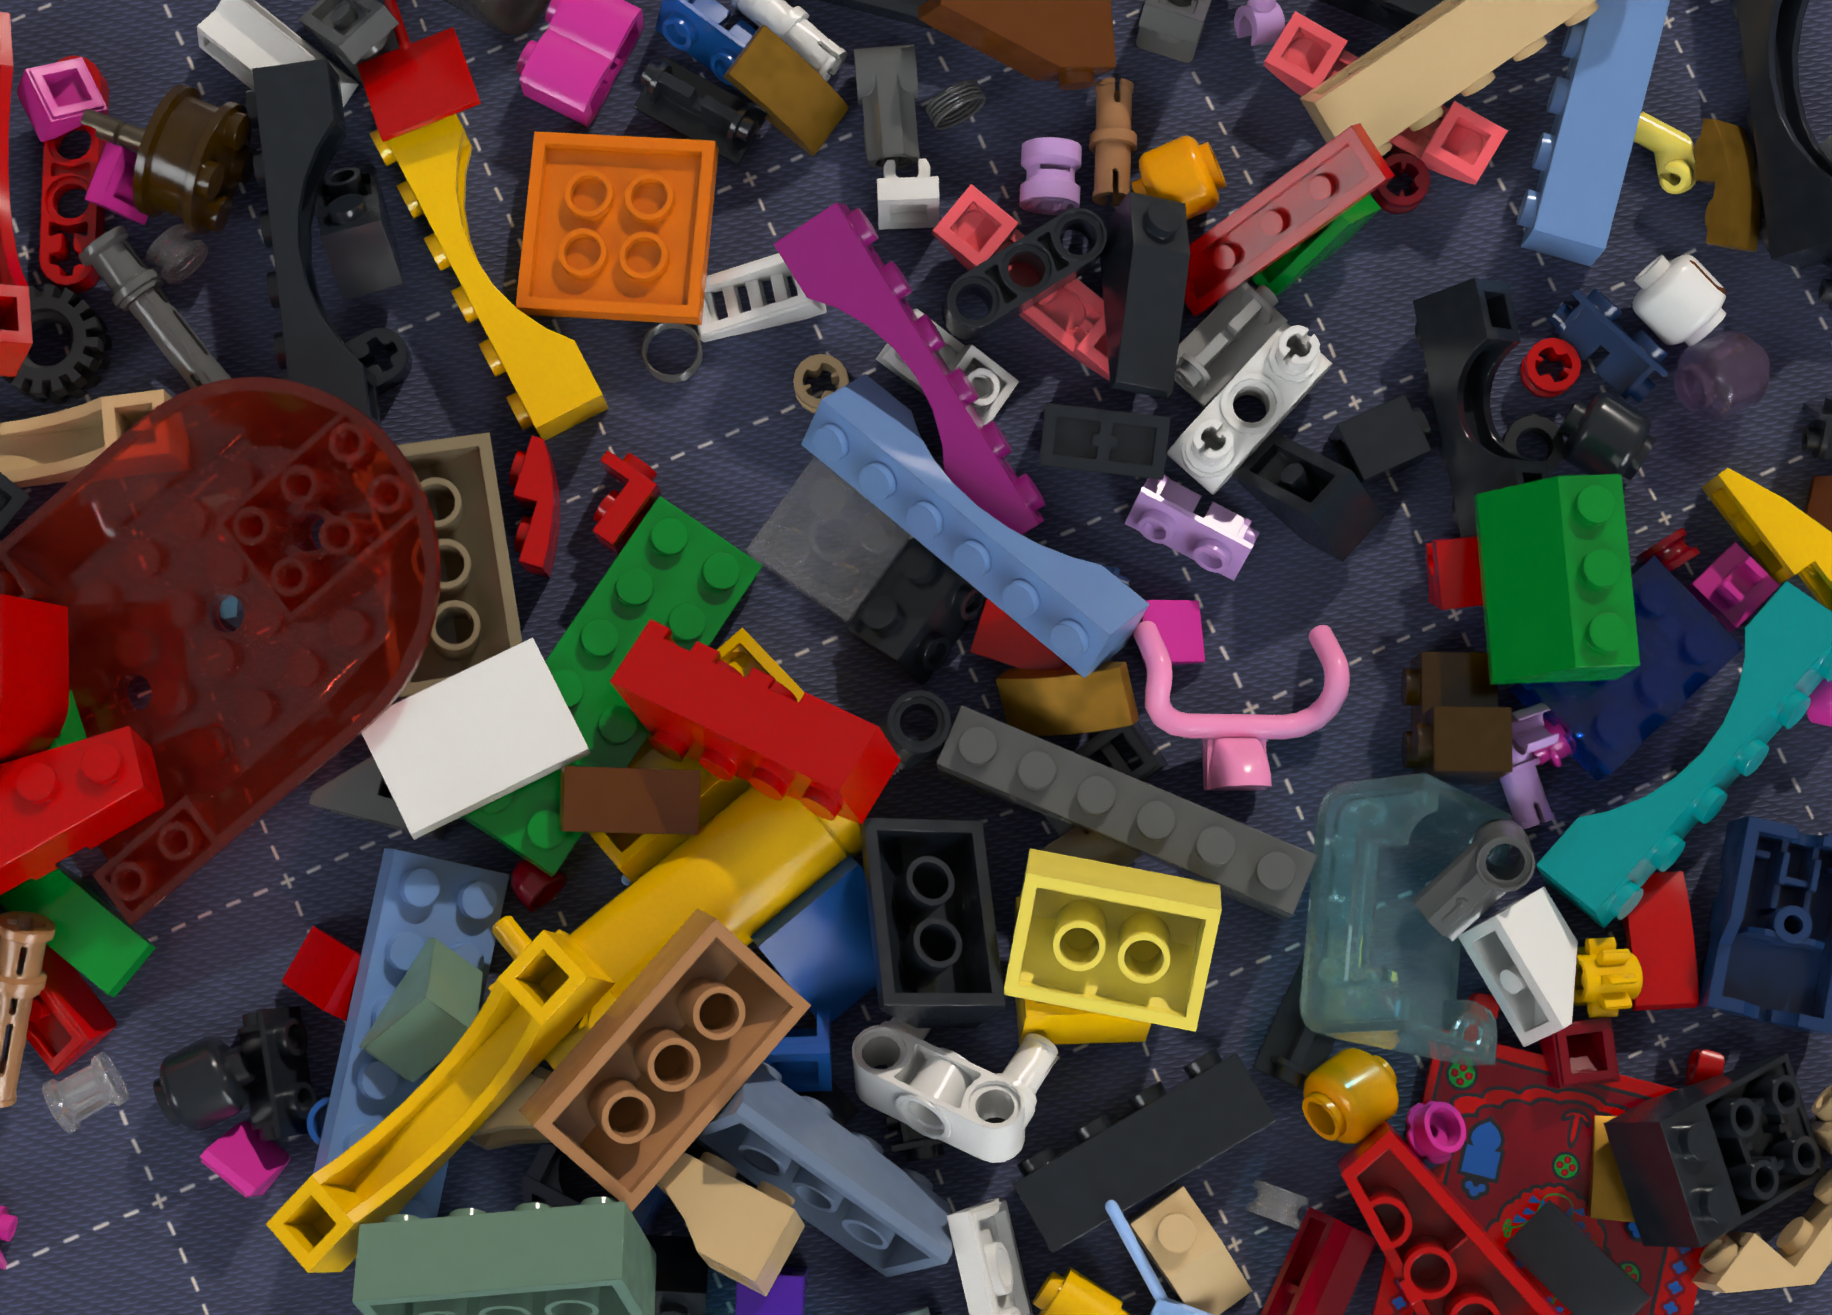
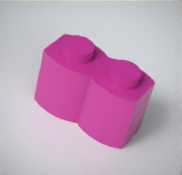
(579, 55)

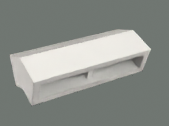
(248, 37)

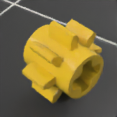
(1606, 977)

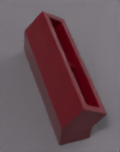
(1320, 1268)

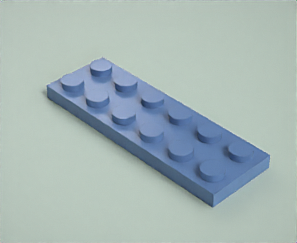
(411, 902)

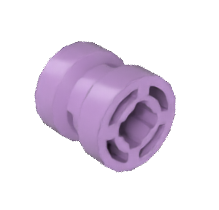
(1050, 175)

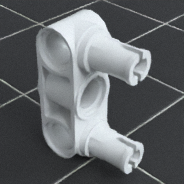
(1278, 376)
(946, 1093)

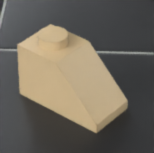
(1189, 1252)

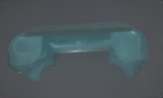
(1369, 954)

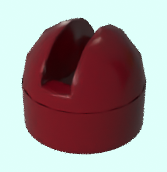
(534, 886)

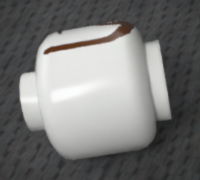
(1679, 299)

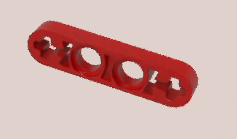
(58, 178)

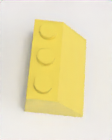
(1113, 939)

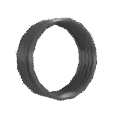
(966, 96)
(666, 377)

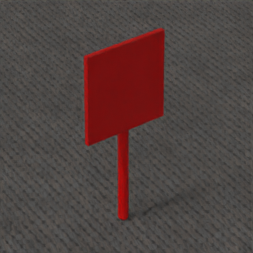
(417, 81)

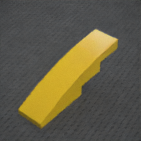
(1775, 532)

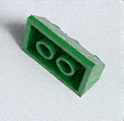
(1557, 580)

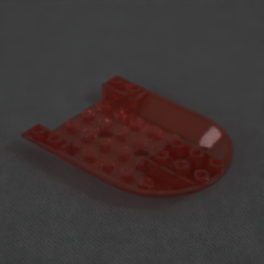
(214, 505)

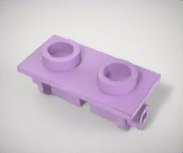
(1215, 542)

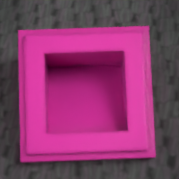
(58, 97)
(1180, 629)
(245, 1161)

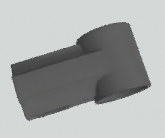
(888, 93)
(1474, 884)

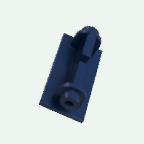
(1629, 358)

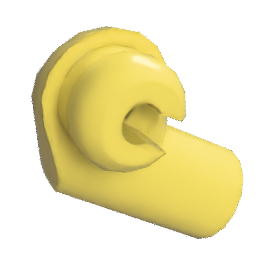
(1672, 153)

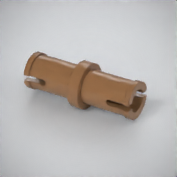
(1112, 141)

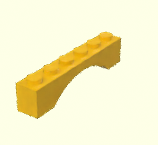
(544, 366)
(376, 1177)

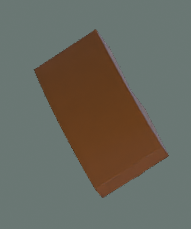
(629, 800)

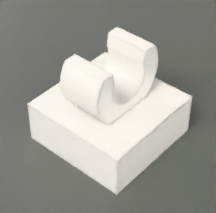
(908, 200)

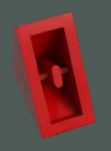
(324, 972)

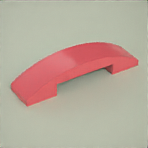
(1453, 145)
(1069, 317)

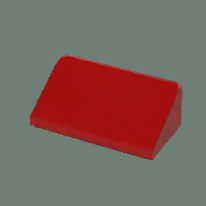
(65, 1015)

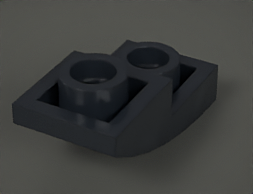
(1575, 1266)

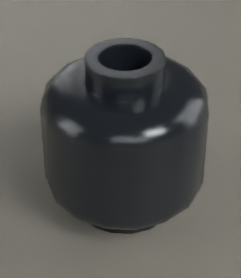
(1606, 436)
(204, 1083)

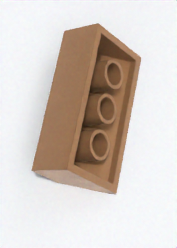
(665, 1058)

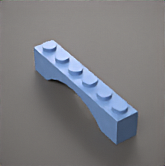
(1058, 599)

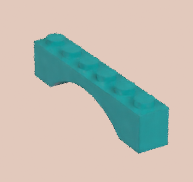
(1614, 852)

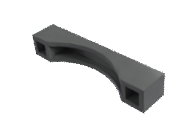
(1127, 811)

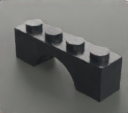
(1463, 342)

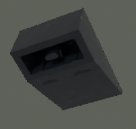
(1715, 1153)

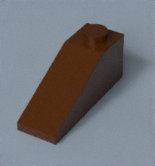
(1035, 37)

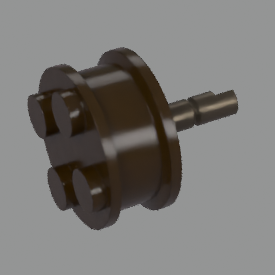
(185, 157)

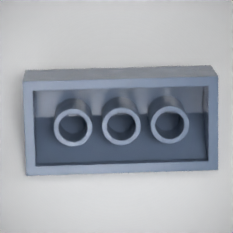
(833, 1175)

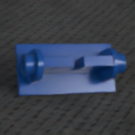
(698, 31)

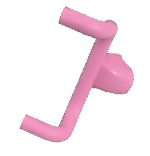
(1236, 743)

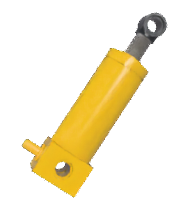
(738, 869)

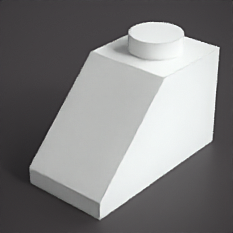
(1527, 964)

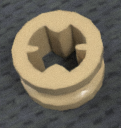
(813, 368)

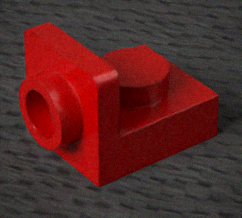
(624, 510)

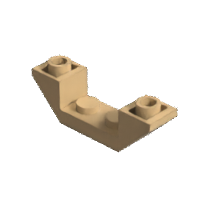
(1748, 1263)

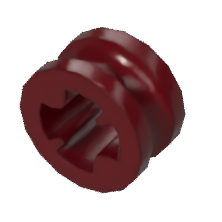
(1421, 180)
(1670, 551)

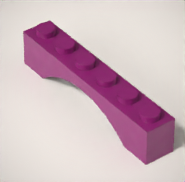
(840, 268)

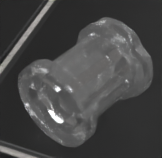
(85, 1092)

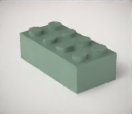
(508, 1262)

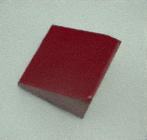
(1582, 1054)

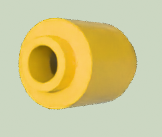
(1075, 1296)

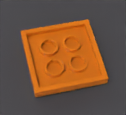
(617, 228)

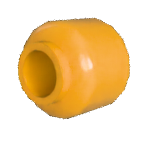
(1182, 174)
(1350, 1096)

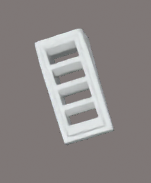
(761, 316)

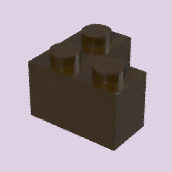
(1455, 719)

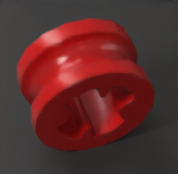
(1556, 351)

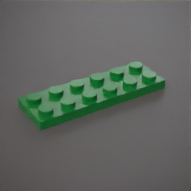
(664, 573)

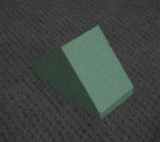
(426, 1012)

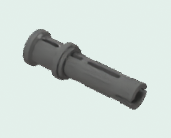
(140, 292)

